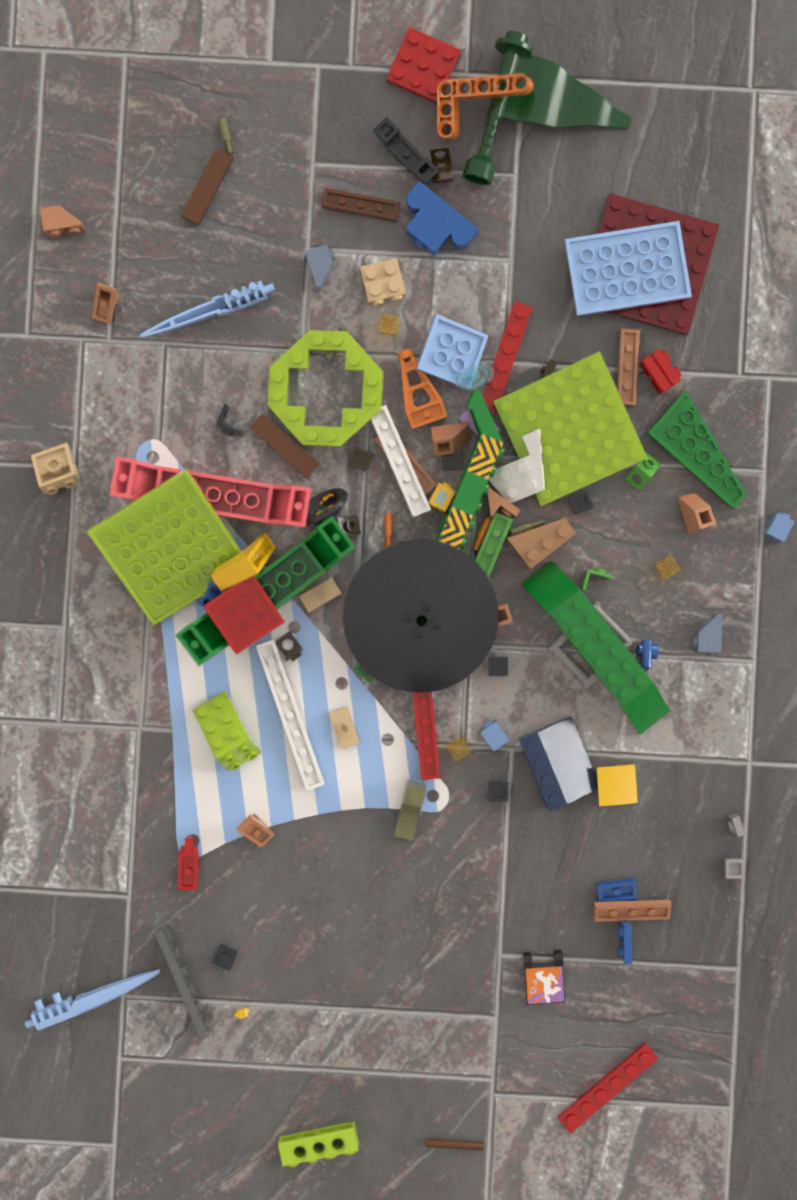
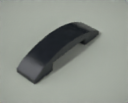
(404, 151)

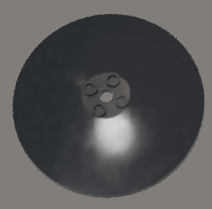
(414, 581)

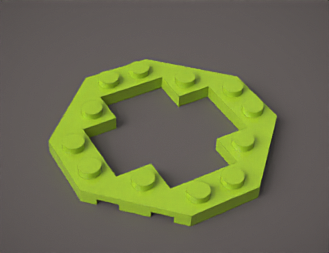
(298, 358)

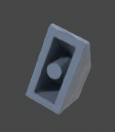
(320, 264)
(709, 636)

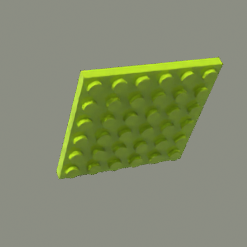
(580, 424)
(166, 545)

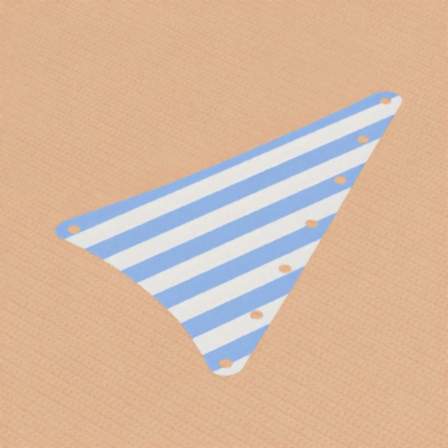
(216, 800)

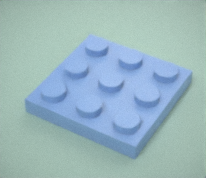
(450, 349)

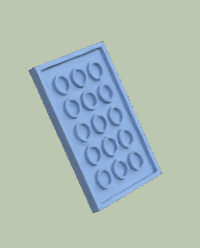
(627, 268)

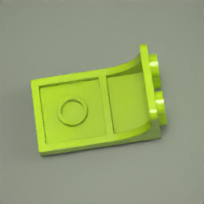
(225, 732)

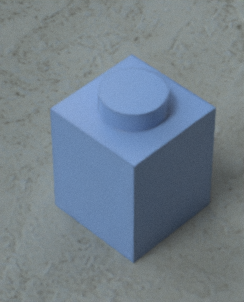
(778, 527)
(493, 734)

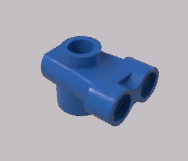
(212, 592)
(647, 652)

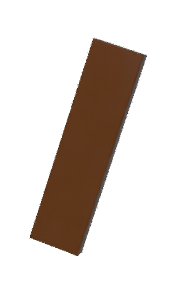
(207, 186)
(360, 205)
(284, 445)

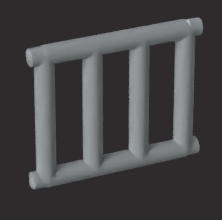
(588, 681)

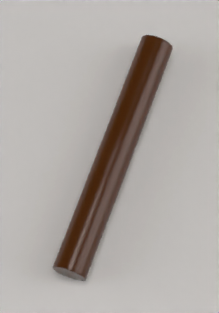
(454, 1144)

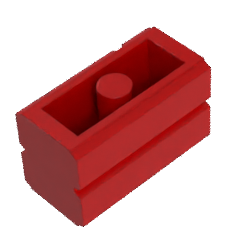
(660, 371)

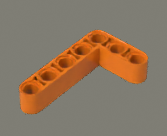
(474, 92)

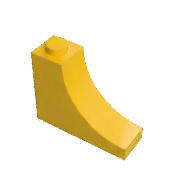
(244, 564)

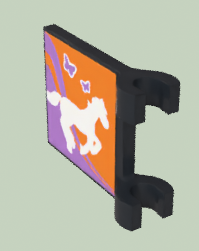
(544, 980)

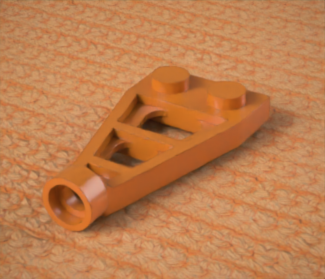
(428, 412)

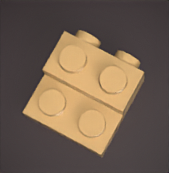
(383, 282)
(55, 469)

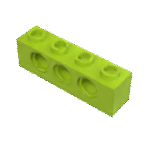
(326, 1135)

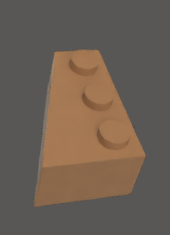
(540, 542)

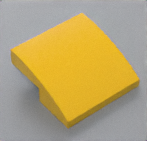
(617, 785)

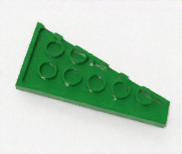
(693, 446)

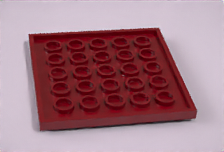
(698, 244)

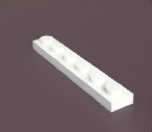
(400, 463)

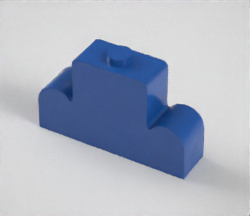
(436, 222)

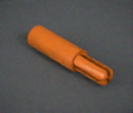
(388, 528)
(481, 533)

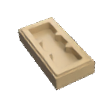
(320, 595)
(344, 727)

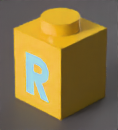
(442, 497)

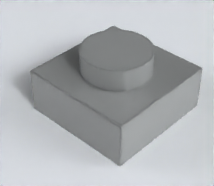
(735, 825)
(734, 868)

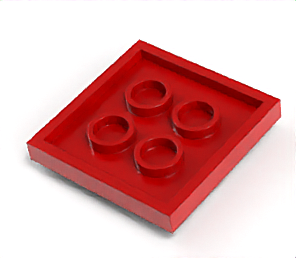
(422, 64)
(244, 614)

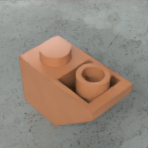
(59, 221)
(449, 438)
(696, 513)

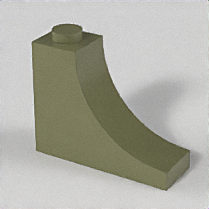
(410, 809)

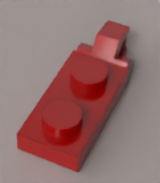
(188, 866)

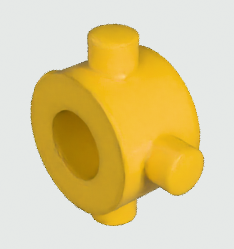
(241, 1013)

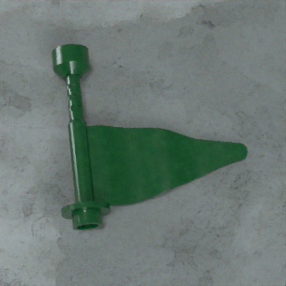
(554, 102)

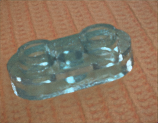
(474, 377)

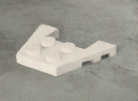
(524, 475)

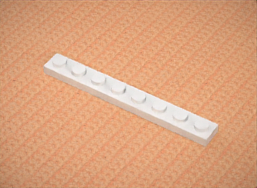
(290, 715)

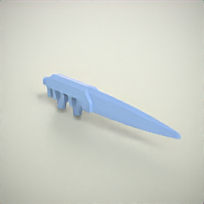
(219, 305)
(84, 1002)

